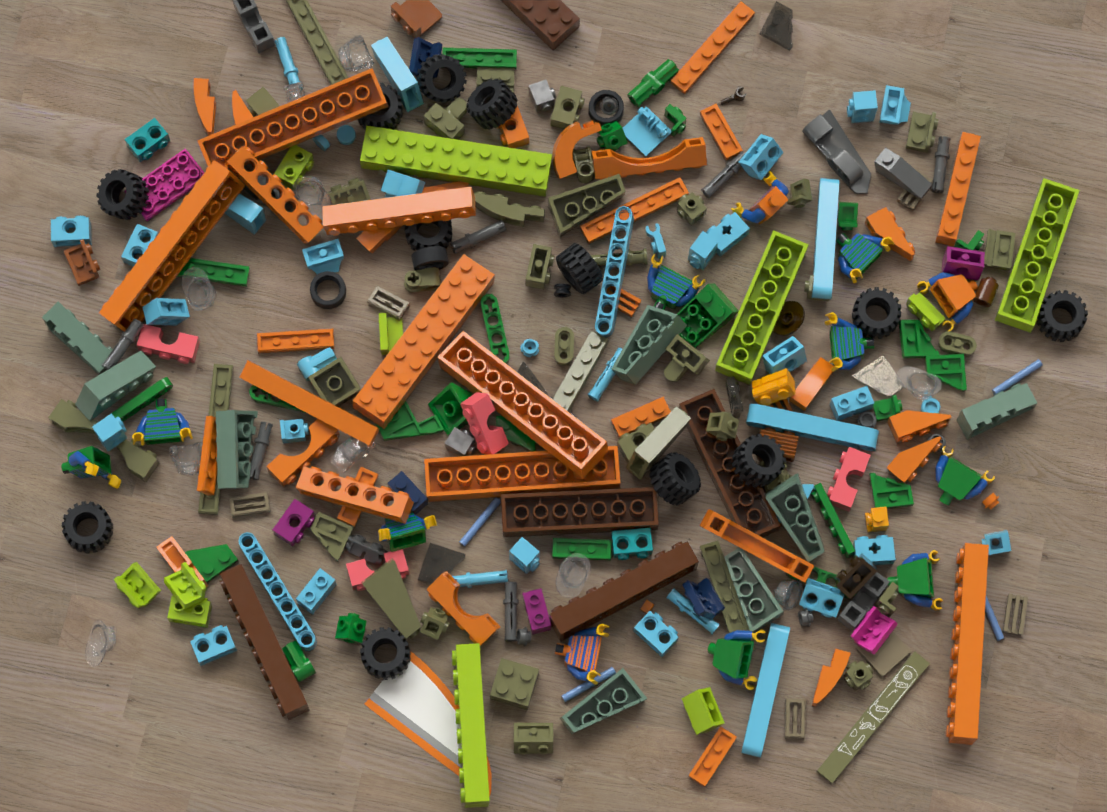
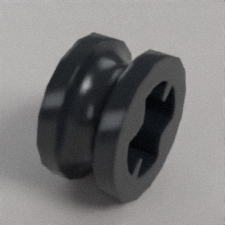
(562, 290)

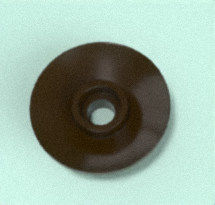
(790, 318)

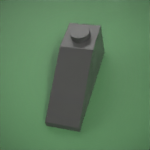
(901, 173)

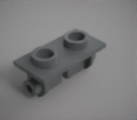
(373, 550)

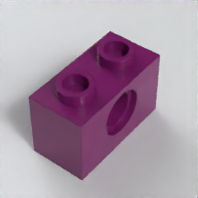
(963, 262)
(295, 511)
(536, 611)

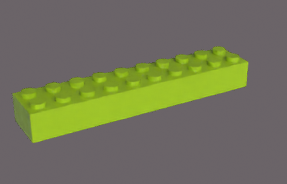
(456, 161)

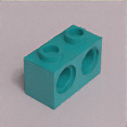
(144, 136)
(631, 537)

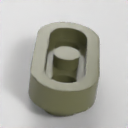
(957, 342)
(564, 347)

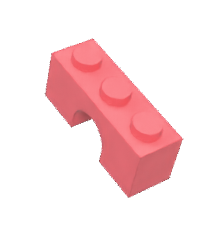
(183, 349)
(476, 411)
(853, 463)
(359, 571)

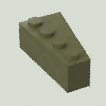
(582, 203)

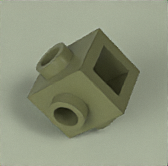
(691, 208)
(722, 425)
(434, 622)
(855, 681)

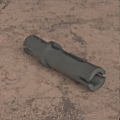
(940, 166)
(730, 170)
(478, 236)
(125, 341)
(262, 442)
(510, 608)

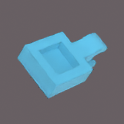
(657, 244)

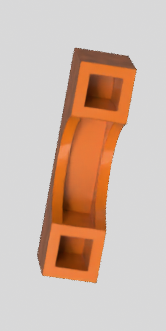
(286, 468)
(445, 591)

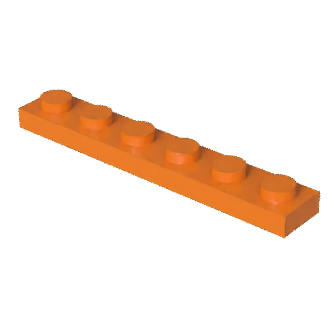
(712, 47)
(640, 208)

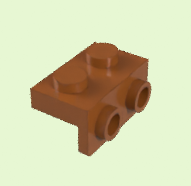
(81, 263)

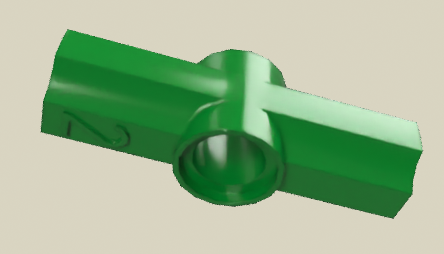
(653, 83)

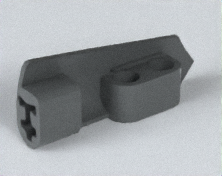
(840, 153)

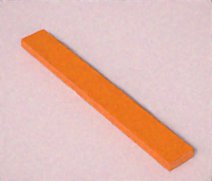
(309, 403)

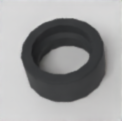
(600, 96)
(430, 258)
(323, 276)

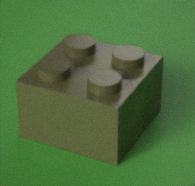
(335, 383)
(514, 684)

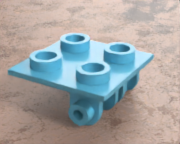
(646, 130)

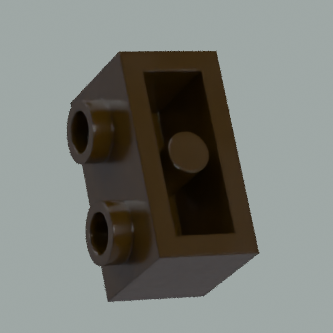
(855, 576)

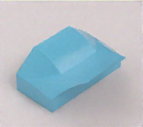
(894, 106)
(324, 256)

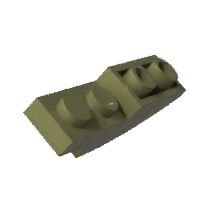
(513, 214)

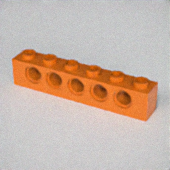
(263, 192)
(398, 511)

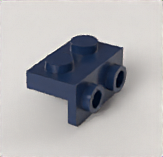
(421, 50)
(704, 598)

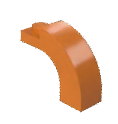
(564, 146)

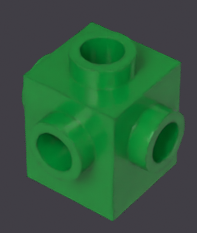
(611, 136)
(350, 628)

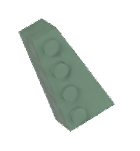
(77, 337)
(647, 343)
(114, 384)
(996, 410)
(234, 447)
(794, 512)
(754, 595)
(608, 699)

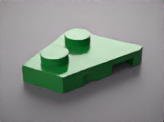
(914, 340)
(514, 434)
(212, 560)

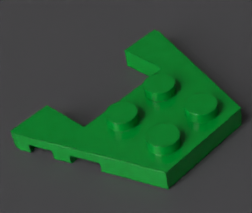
(405, 425)

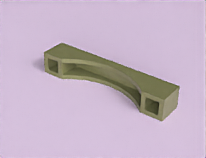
(70, 419)

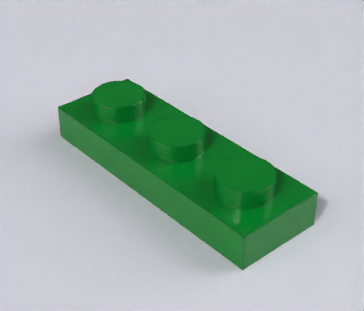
(592, 548)

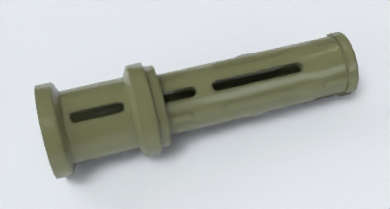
(633, 257)

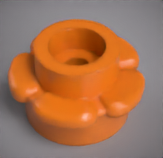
(991, 501)

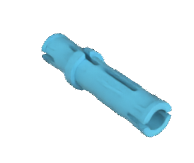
(287, 61)
(604, 379)
(481, 578)
(687, 606)

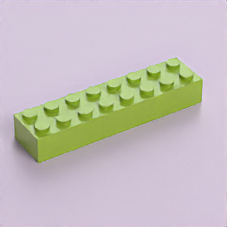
(1037, 255)
(761, 307)
(472, 725)

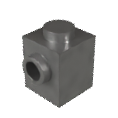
(542, 95)
(460, 442)

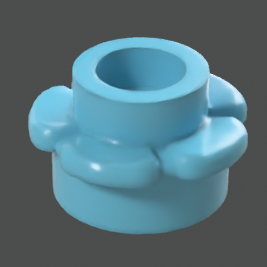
(530, 343)

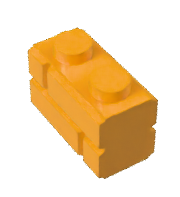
(773, 387)

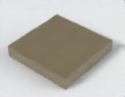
(887, 656)

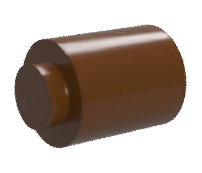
(986, 292)

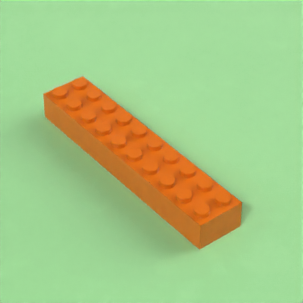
(298, 119)
(173, 245)
(423, 341)
(523, 404)
(513, 474)
(968, 644)

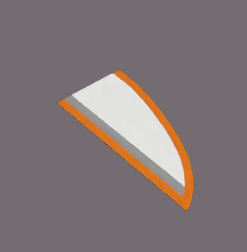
(422, 711)

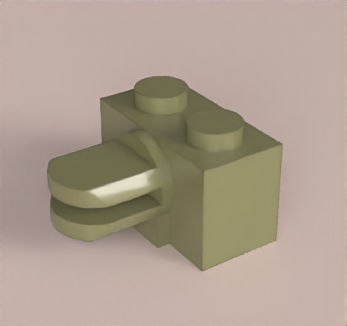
(447, 121)
(684, 358)

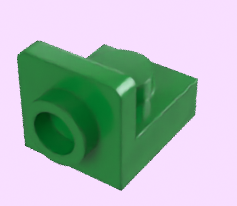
(886, 408)

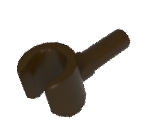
(735, 96)

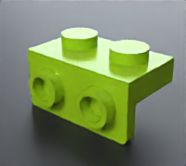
(925, 311)
(137, 586)
(186, 586)

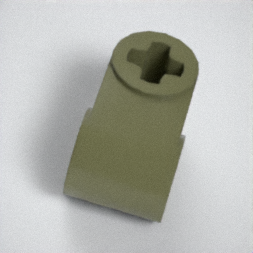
(583, 161)
(425, 279)

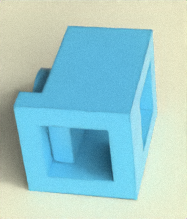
(289, 436)
(1004, 542)

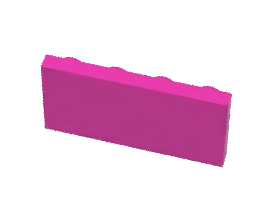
(170, 182)

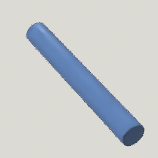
(1017, 377)
(480, 521)
(993, 621)
(587, 685)

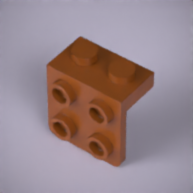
(415, 16)

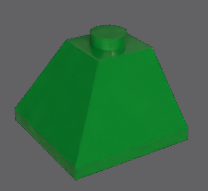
(448, 408)

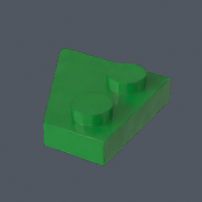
(948, 369)
(890, 493)

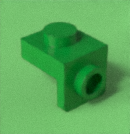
(676, 116)
(847, 215)
(975, 243)

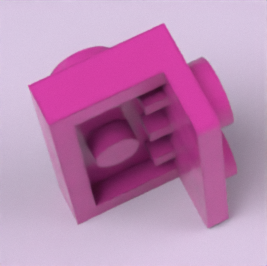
(873, 630)

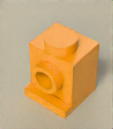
(877, 519)

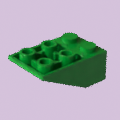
(706, 314)

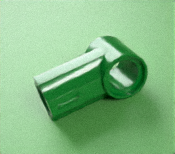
(300, 664)

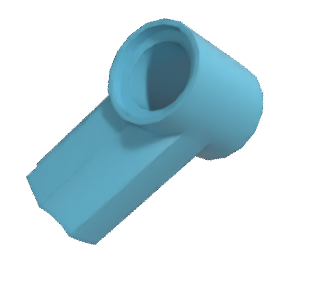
(312, 364)

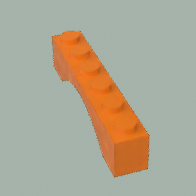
(685, 155)
(958, 189)
(756, 545)

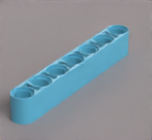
(825, 238)
(613, 262)
(813, 427)
(275, 582)
(765, 690)

